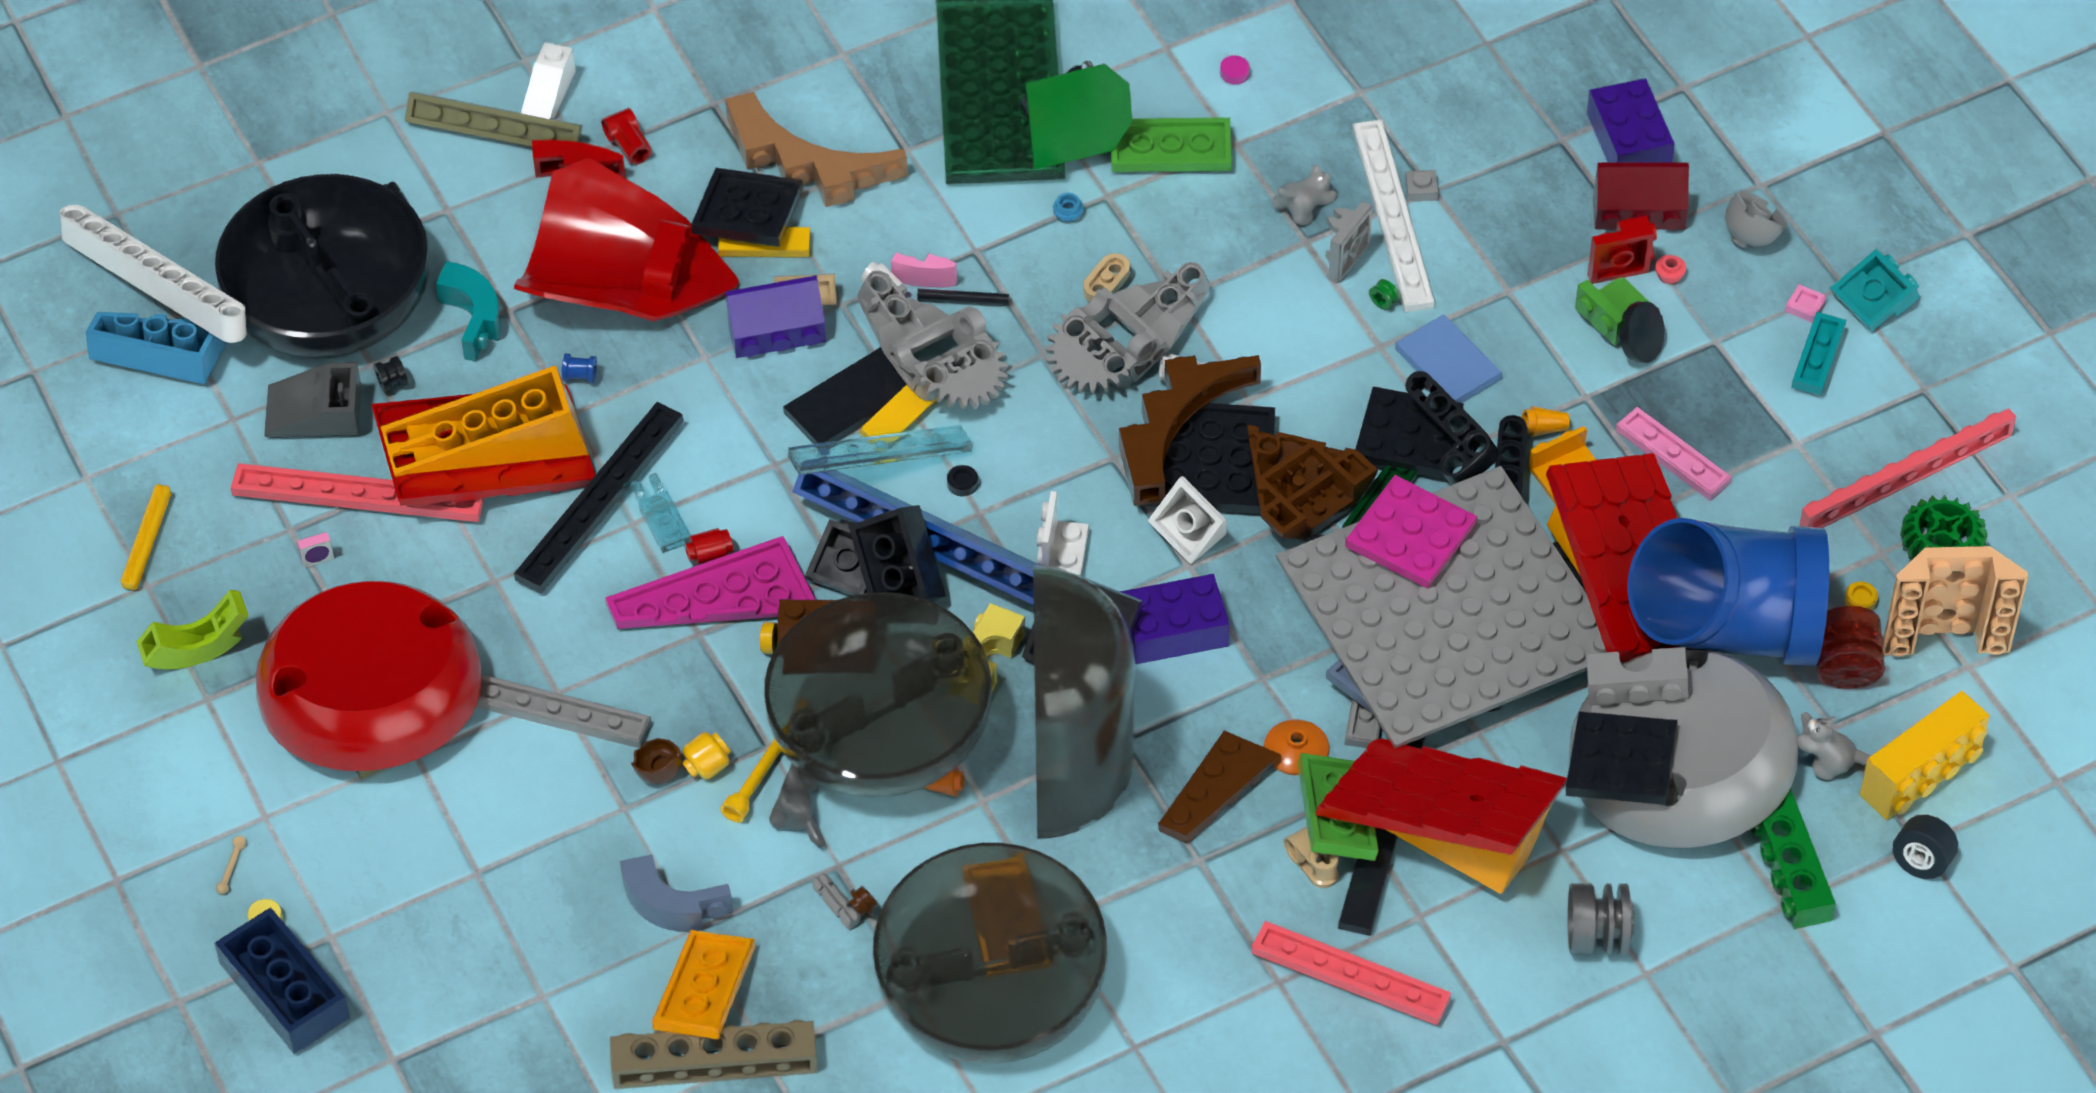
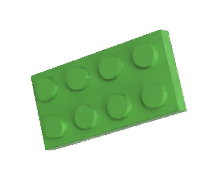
(1174, 145)
(1328, 835)

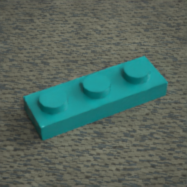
(1818, 353)

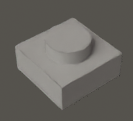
(1421, 185)

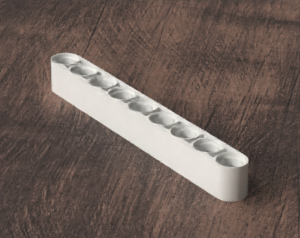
(153, 273)

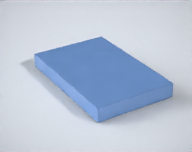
(1448, 358)

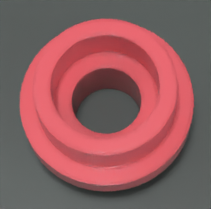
(1670, 269)

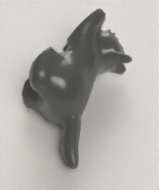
(794, 805)

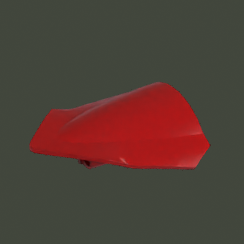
(620, 249)

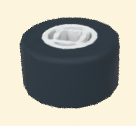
(1925, 846)

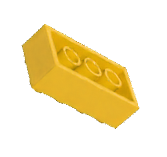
(1924, 755)

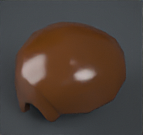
(657, 761)

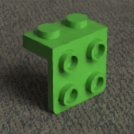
(1606, 306)

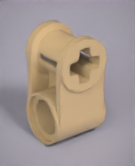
(1318, 867)

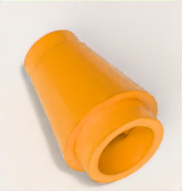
(1545, 421)

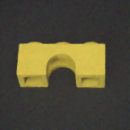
(999, 633)

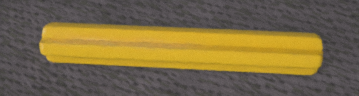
(145, 537)

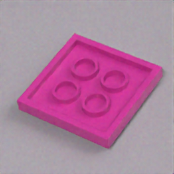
(1411, 531)

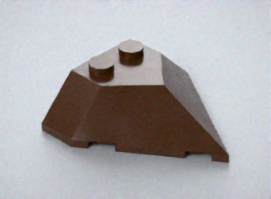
(1304, 482)

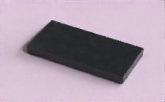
(845, 399)

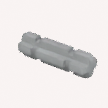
(836, 901)

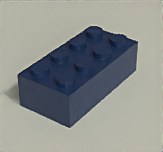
(282, 980)

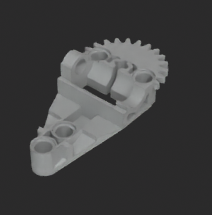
(1143, 313)
(907, 326)

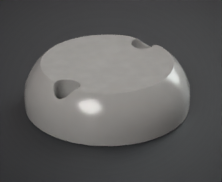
(1728, 760)

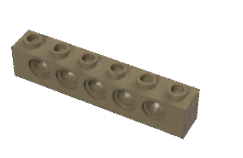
(728, 1064)

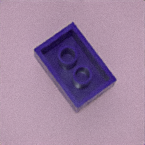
(1629, 123)
(1179, 619)

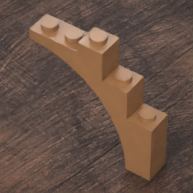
(834, 171)

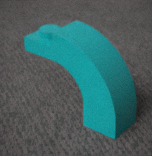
(471, 291)

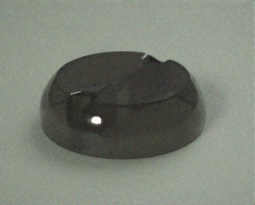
(878, 694)
(990, 952)

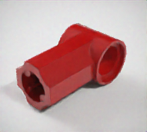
(625, 132)

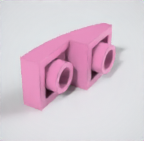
(932, 273)

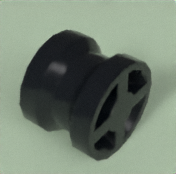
(390, 373)

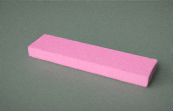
(1673, 453)

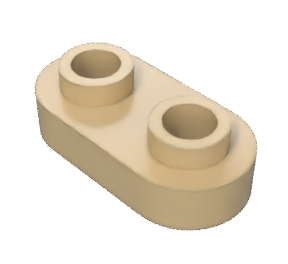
(1103, 277)

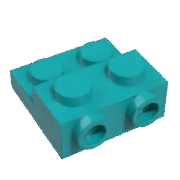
(1876, 289)

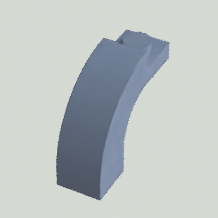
(670, 907)

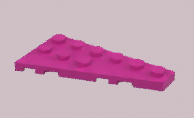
(720, 590)

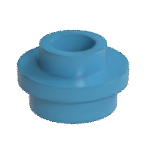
(1068, 207)

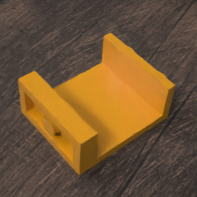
(1562, 450)

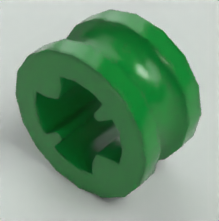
(1384, 294)

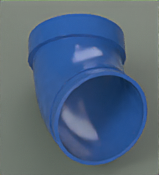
(1733, 589)

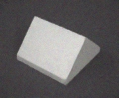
(1188, 521)

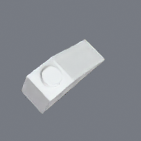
(549, 81)

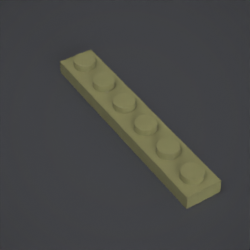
(487, 120)

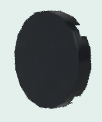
(1642, 332)

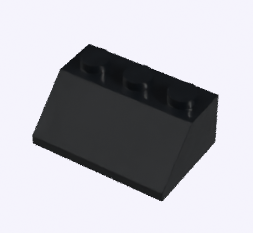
(897, 554)

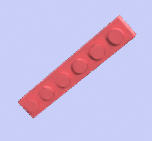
(1351, 973)

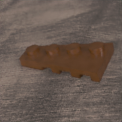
(1216, 783)

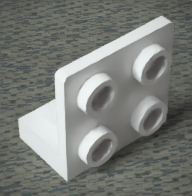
(1060, 541)

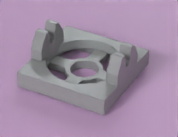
(1352, 228)

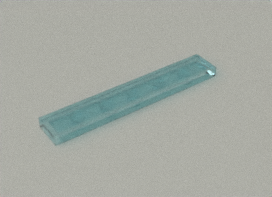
(879, 449)

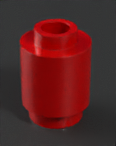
(709, 545)

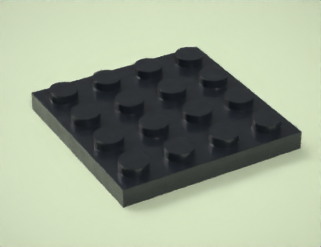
(1216, 455)

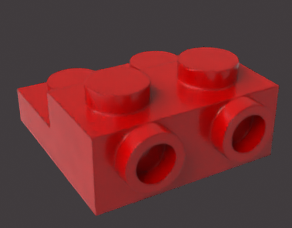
(1623, 251)

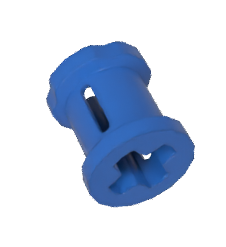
(579, 368)

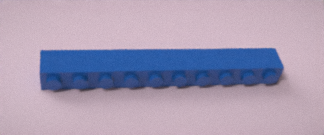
(949, 542)

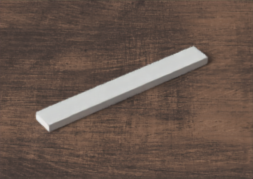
(1393, 216)

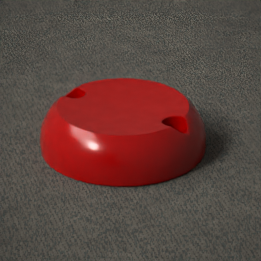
(368, 676)

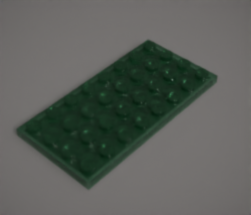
(983, 64)

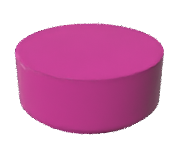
(1234, 69)

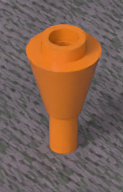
(950, 784)

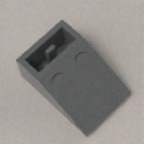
(315, 402)

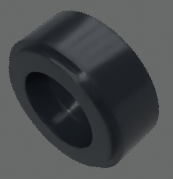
(962, 480)

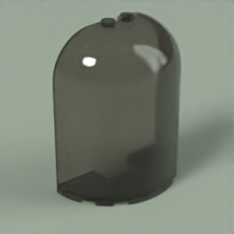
(1080, 701)

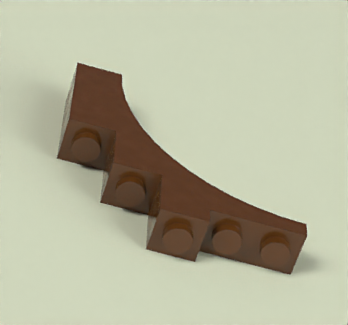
(1166, 411)

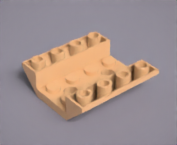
(1977, 599)

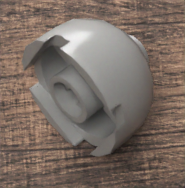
(1752, 221)

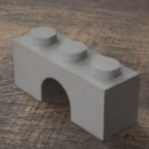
(1662, 680)

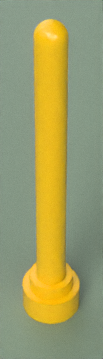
(737, 805)

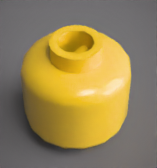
(706, 755)

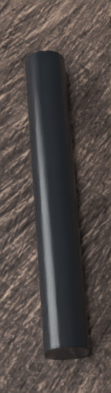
(963, 297)

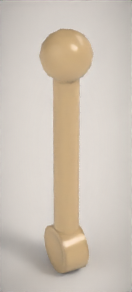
(239, 844)

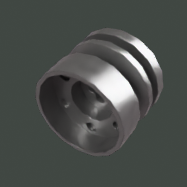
(1599, 918)

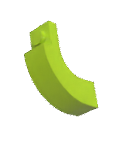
(197, 642)

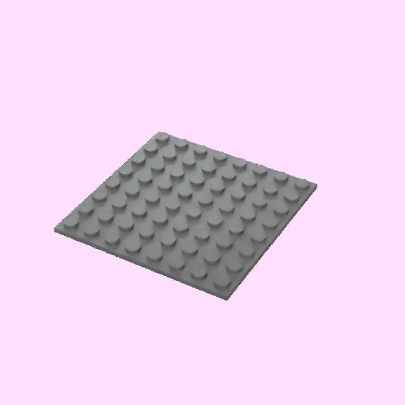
(1483, 633)

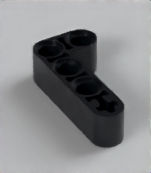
(1449, 421)

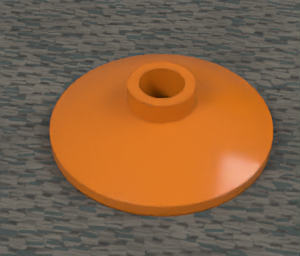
(1281, 740)

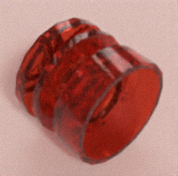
(1851, 648)

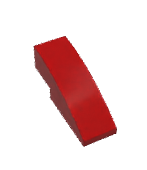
(556, 154)

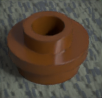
(863, 901)

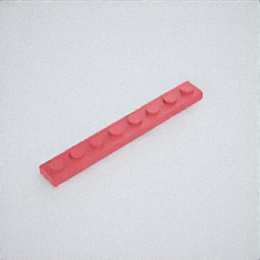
(1909, 470)
(340, 491)

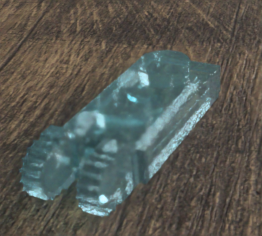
(661, 515)

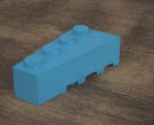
(154, 345)

